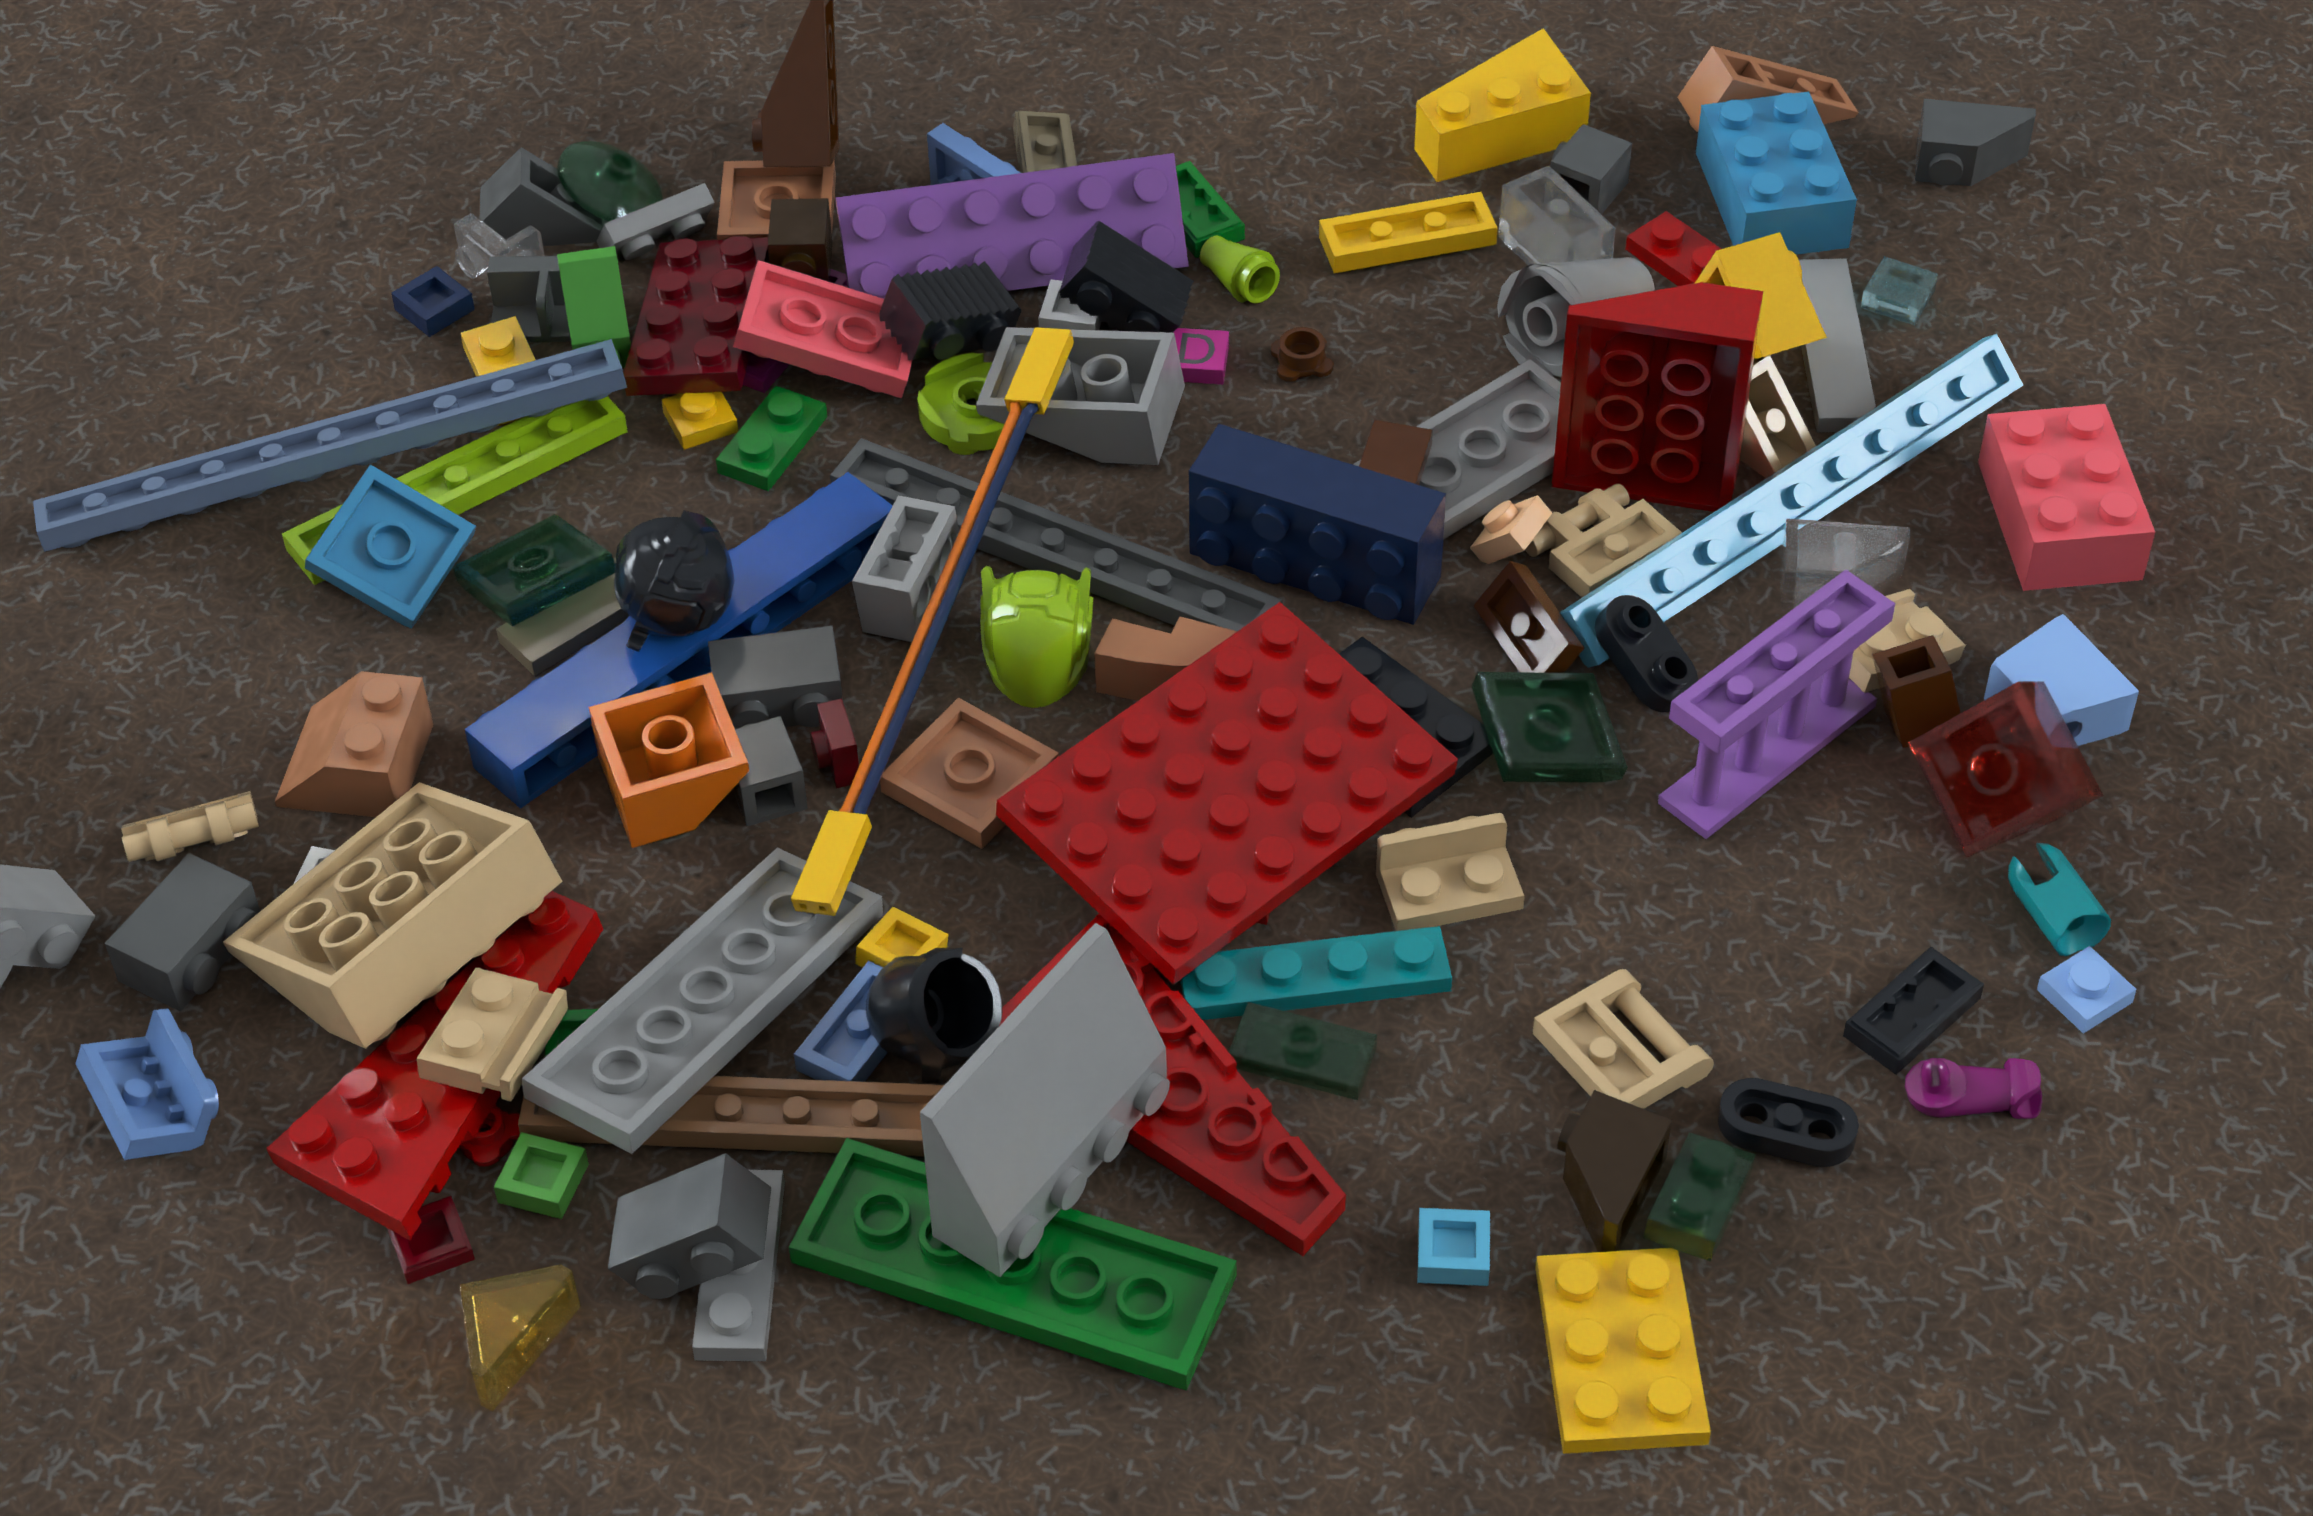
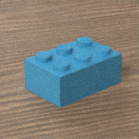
(1776, 172)

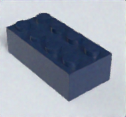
(1316, 524)

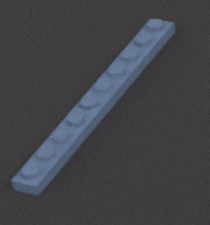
(327, 445)

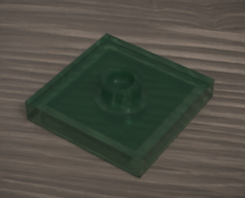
(534, 569)
(1548, 727)

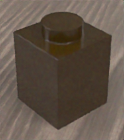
(801, 236)

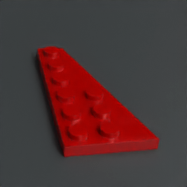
(1215, 1124)
(386, 1132)

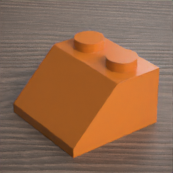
(668, 756)

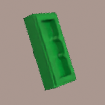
(1204, 211)

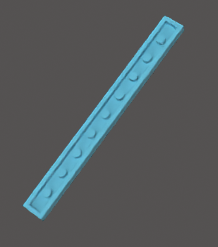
(1804, 489)

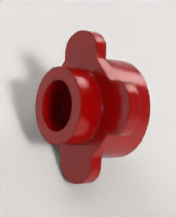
(494, 1143)

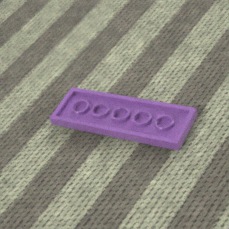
(1012, 222)

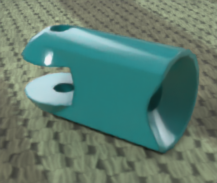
(2061, 906)

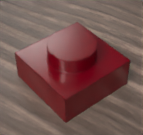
(835, 743)

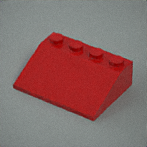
(1657, 394)

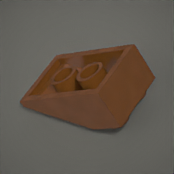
(801, 109)

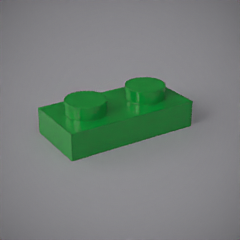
(771, 438)

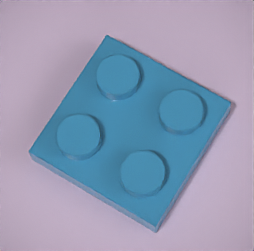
(390, 547)

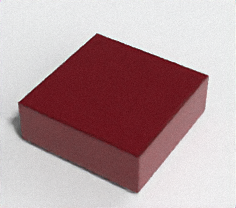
(437, 1243)

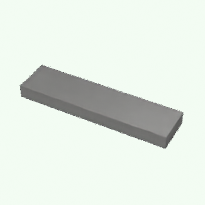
(1837, 364)

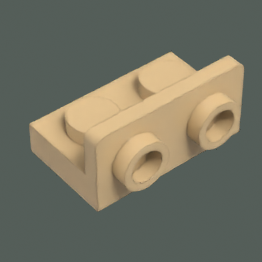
(1447, 872)

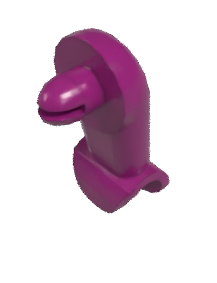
(1948, 1089)

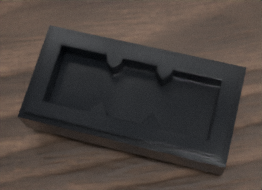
(1913, 1010)

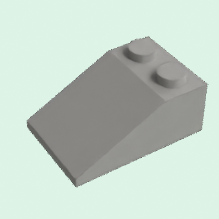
(1110, 398)

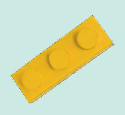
(1407, 232)

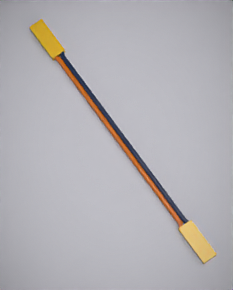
(847, 830)

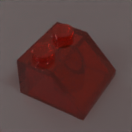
(2005, 767)

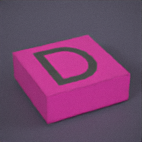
(1202, 354)

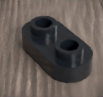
(1644, 651)
(1788, 1120)

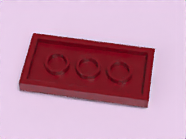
(693, 317)

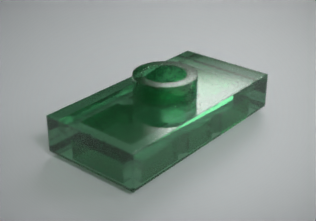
(1303, 1050)

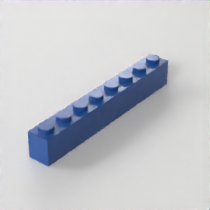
(777, 578)

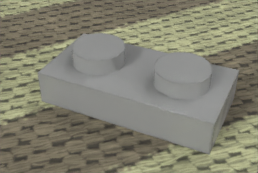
(678, 214)

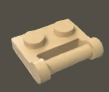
(1607, 1055)

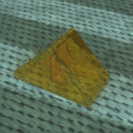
(512, 1323)

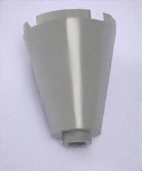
(1539, 300)

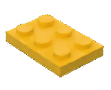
(1621, 1351)

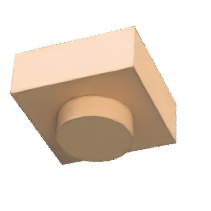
(1510, 529)

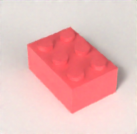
(2065, 497)

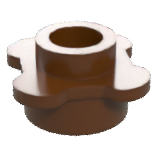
(1301, 354)

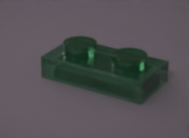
(1699, 1196)

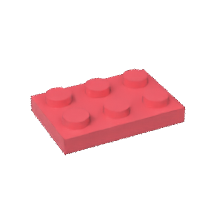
(821, 330)

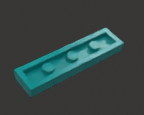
(1320, 973)

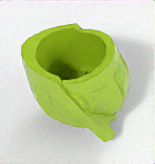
(1036, 633)

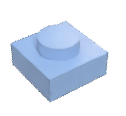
(2086, 989)

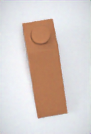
(1737, 76)

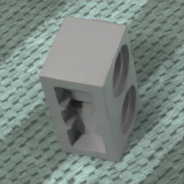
(904, 567)

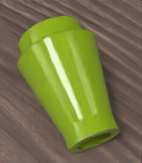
(1242, 269)

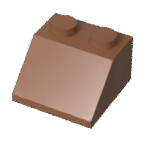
(359, 746)

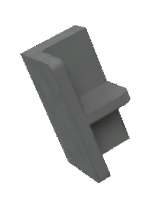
(531, 292)

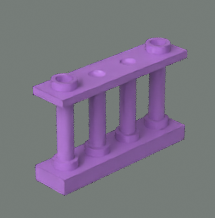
(1774, 703)

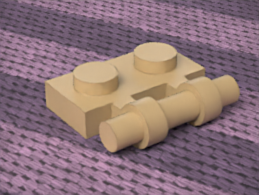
(1609, 547)
(171, 832)

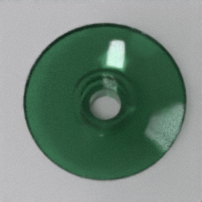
(606, 179)

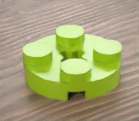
(945, 408)

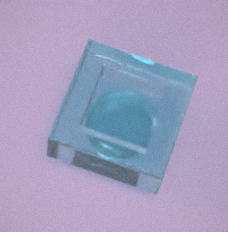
(1899, 290)

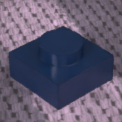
(433, 301)

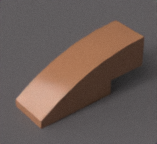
(1140, 659)

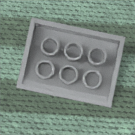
(1041, 1106)

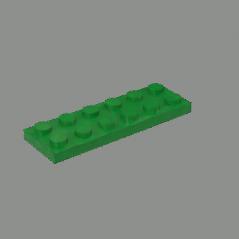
(1081, 1290)

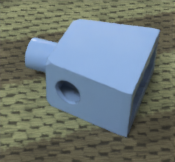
(2081, 680)

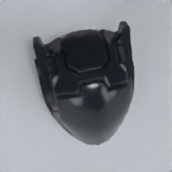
(673, 577)
(934, 1008)

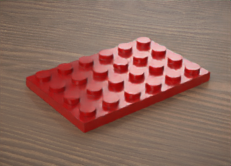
(1225, 790)

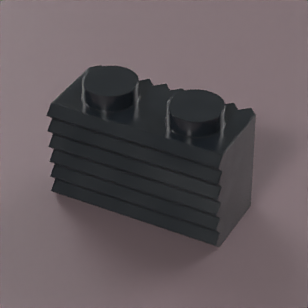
(1124, 283)
(948, 311)

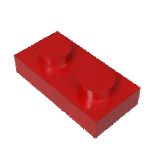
(1671, 249)

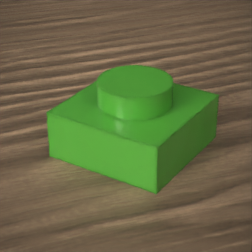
(541, 1175)

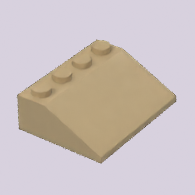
(396, 911)

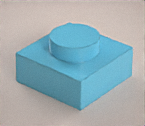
(1453, 1246)

